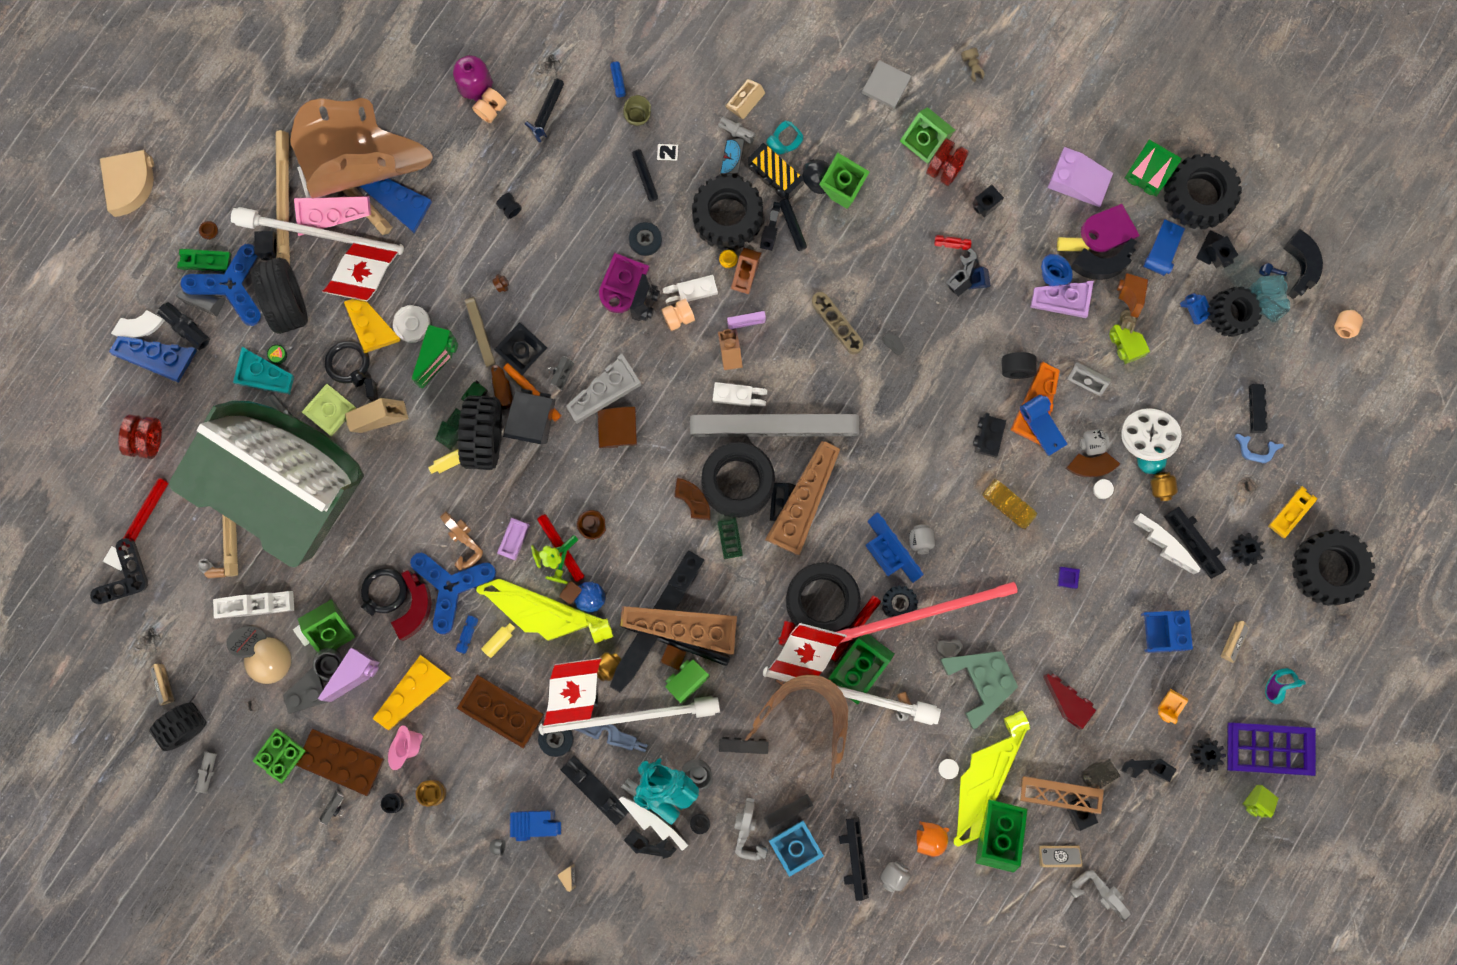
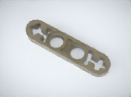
(838, 322)
(480, 332)

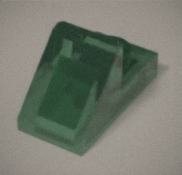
(448, 430)

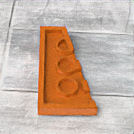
(1043, 384)

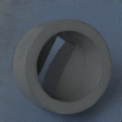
(497, 846)

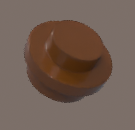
(208, 230)
(501, 283)

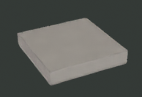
(886, 84)

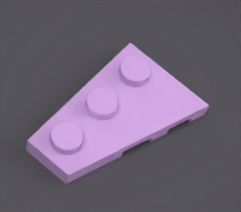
(1064, 299)

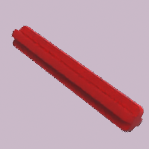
(146, 510)
(557, 542)
(860, 620)

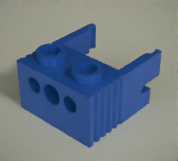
(1168, 631)
(533, 824)

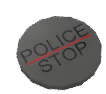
(242, 641)

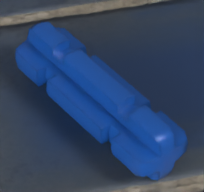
(617, 79)
(466, 634)

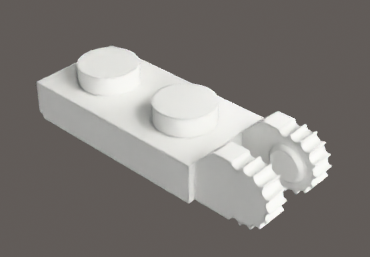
(692, 289)
(737, 394)

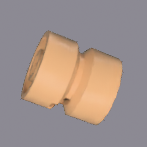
(484, 109)
(679, 314)

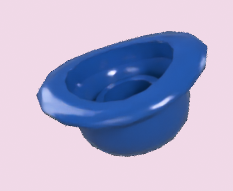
(1056, 270)

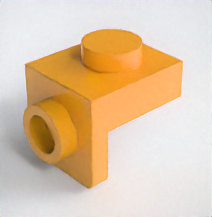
(1171, 706)

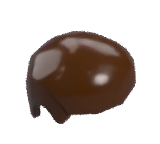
(591, 524)

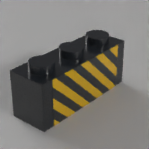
(775, 171)

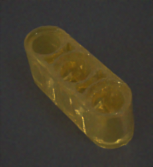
(1009, 504)

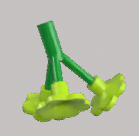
(552, 558)

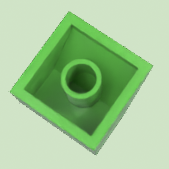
(926, 134)
(843, 180)
(326, 627)
(686, 681)

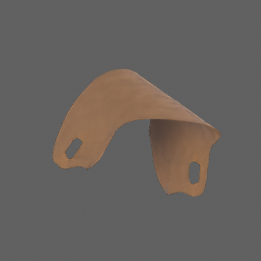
(349, 151)
(832, 695)

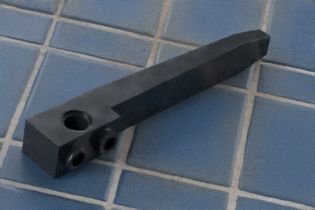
(669, 600)

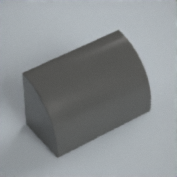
(207, 303)

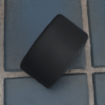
(1019, 365)

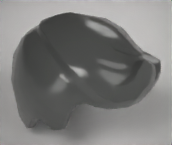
(326, 662)
(699, 772)

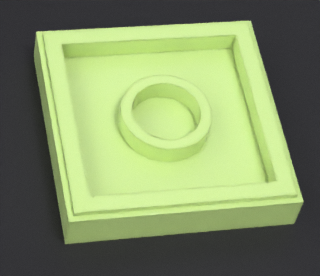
(328, 409)

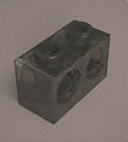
(1100, 773)

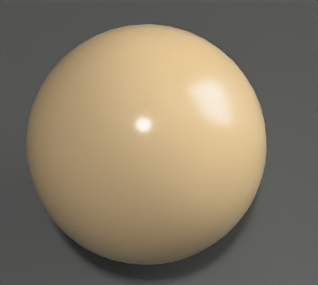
(269, 662)

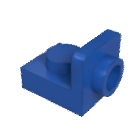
(1197, 307)

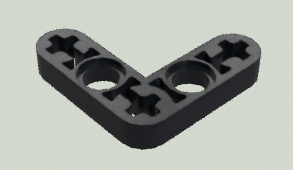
(128, 582)

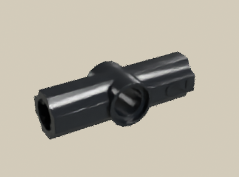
(183, 326)

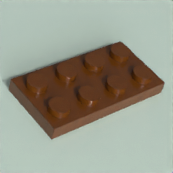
(500, 711)
(340, 762)

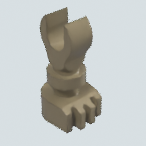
(971, 55)
(1127, 320)

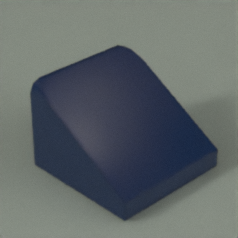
(980, 278)

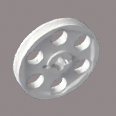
(1143, 436)

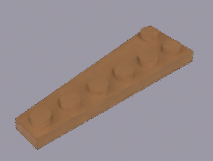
(799, 511)
(697, 629)

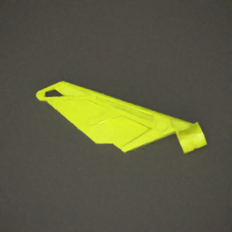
(541, 614)
(986, 777)

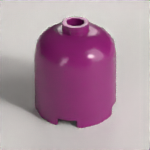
(471, 77)

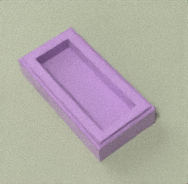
(746, 320)
(513, 539)

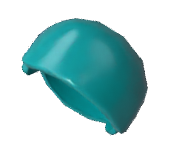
(1152, 467)

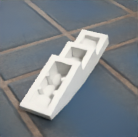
(1172, 549)
(253, 604)
(646, 818)

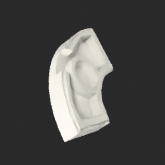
(138, 327)

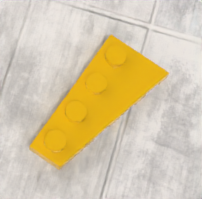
(415, 687)

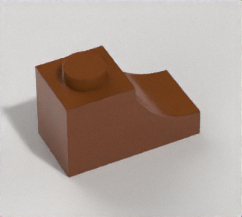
(746, 270)
(1133, 293)

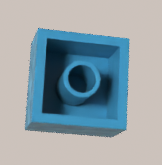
(796, 848)

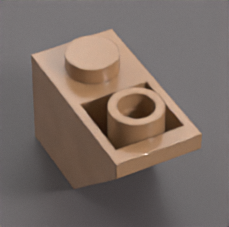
(730, 349)

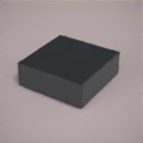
(371, 389)

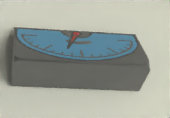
(732, 157)

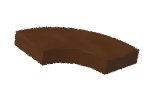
(1092, 467)
(693, 498)

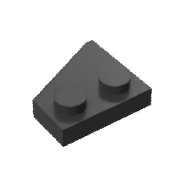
(304, 693)

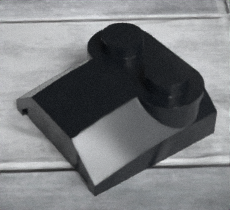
(644, 299)
(520, 348)

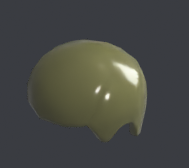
(637, 110)

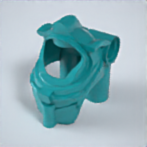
(663, 788)

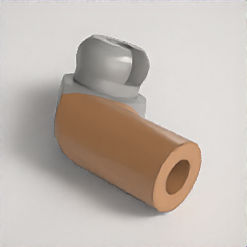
(209, 570)
(903, 698)

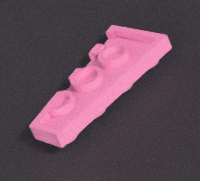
(330, 211)

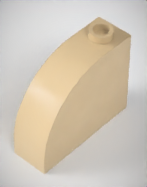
(127, 181)

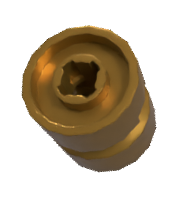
(430, 793)

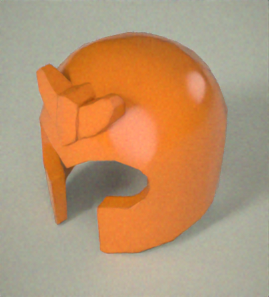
(932, 840)

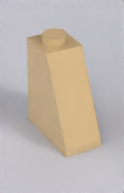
(376, 415)

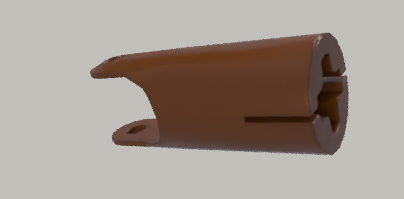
(501, 387)

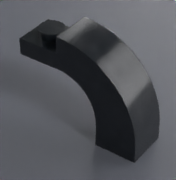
(1310, 261)
(1103, 268)

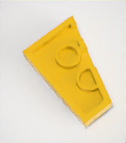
(369, 326)

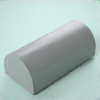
(1088, 379)

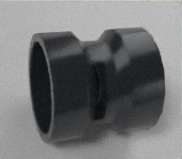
(508, 205)
(388, 803)
(700, 821)

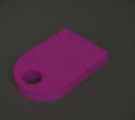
(1110, 228)
(621, 282)

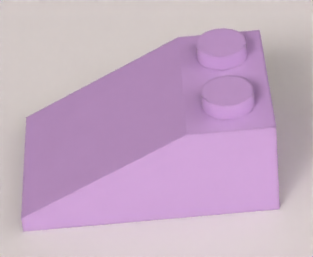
(1080, 177)
(352, 671)

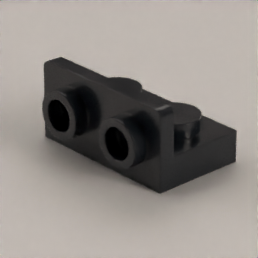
(989, 436)

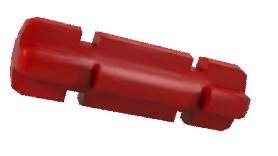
(952, 242)

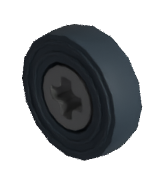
(645, 248)
(552, 749)

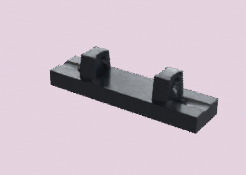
(1195, 543)
(595, 790)
(858, 875)

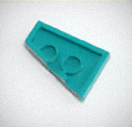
(260, 374)

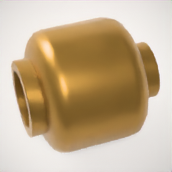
(1164, 486)
(608, 666)

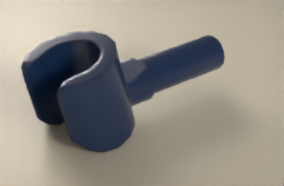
(538, 132)
(1266, 269)

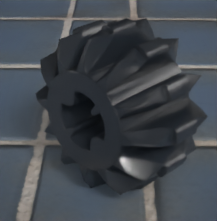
(1255, 550)
(1208, 746)

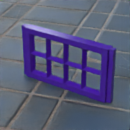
(1309, 749)

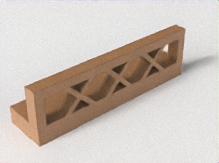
(1076, 790)

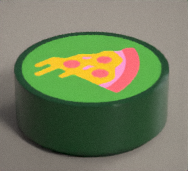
(277, 354)

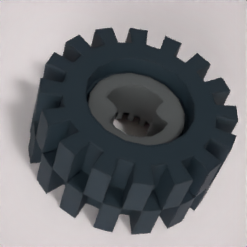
(899, 592)

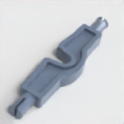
(615, 737)

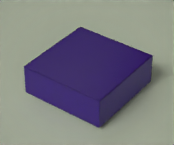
(1068, 577)

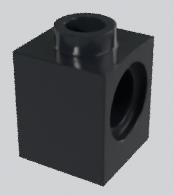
(990, 194)
(265, 244)
(1222, 245)
(1081, 824)

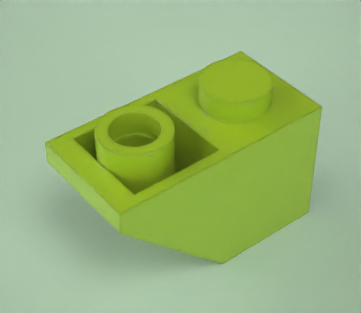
(1130, 345)
(1261, 802)

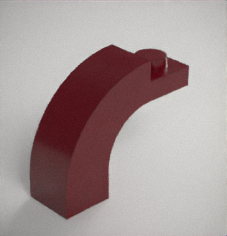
(419, 610)

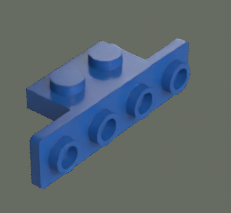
(889, 551)

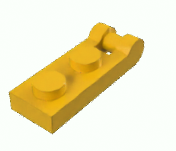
(1292, 512)

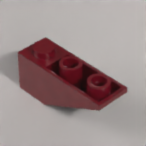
(1072, 707)

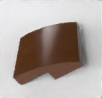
(617, 427)

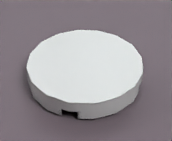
(411, 323)

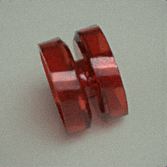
(946, 161)
(140, 436)

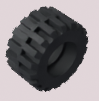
(1247, 308)
(177, 726)

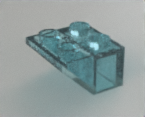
(1272, 295)

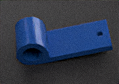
(1164, 248)
(1042, 425)

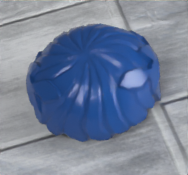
(591, 597)

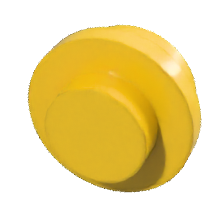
(728, 258)

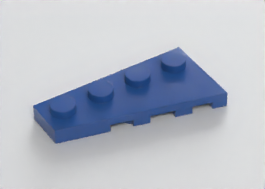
(399, 201)
(159, 358)

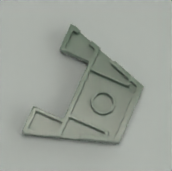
(990, 677)

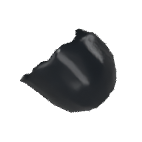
(813, 174)

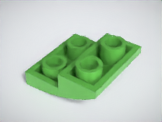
(279, 755)

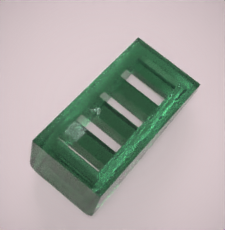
(727, 555)

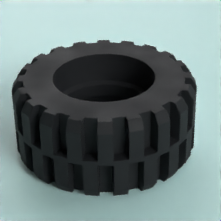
(1213, 171)
(722, 189)
(480, 432)
(1356, 558)

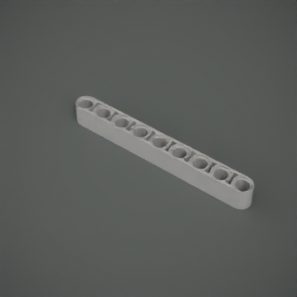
(774, 425)

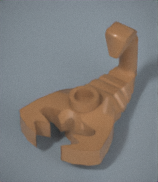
(460, 531)

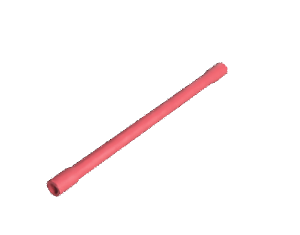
(1000, 591)

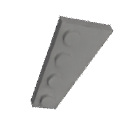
(608, 387)

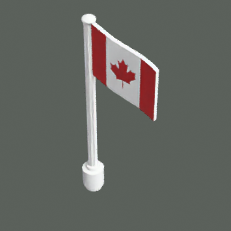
(358, 270)
(808, 654)
(574, 694)

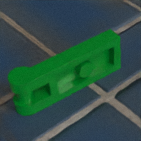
(204, 260)

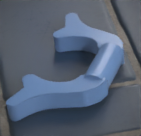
(1256, 457)

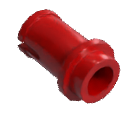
(788, 627)

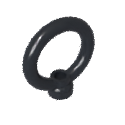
(356, 377)
(369, 605)

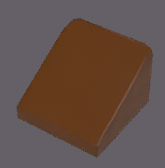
(570, 592)
(673, 657)

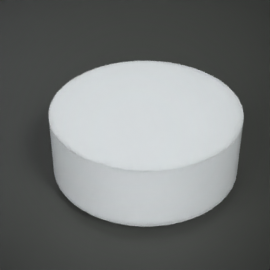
(1103, 489)
(948, 769)

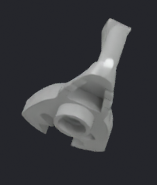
(745, 823)
(1110, 898)

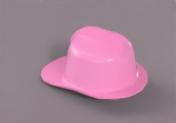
(404, 746)

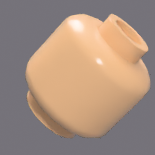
(1348, 324)

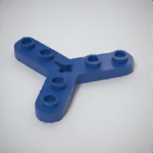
(237, 296)
(447, 600)

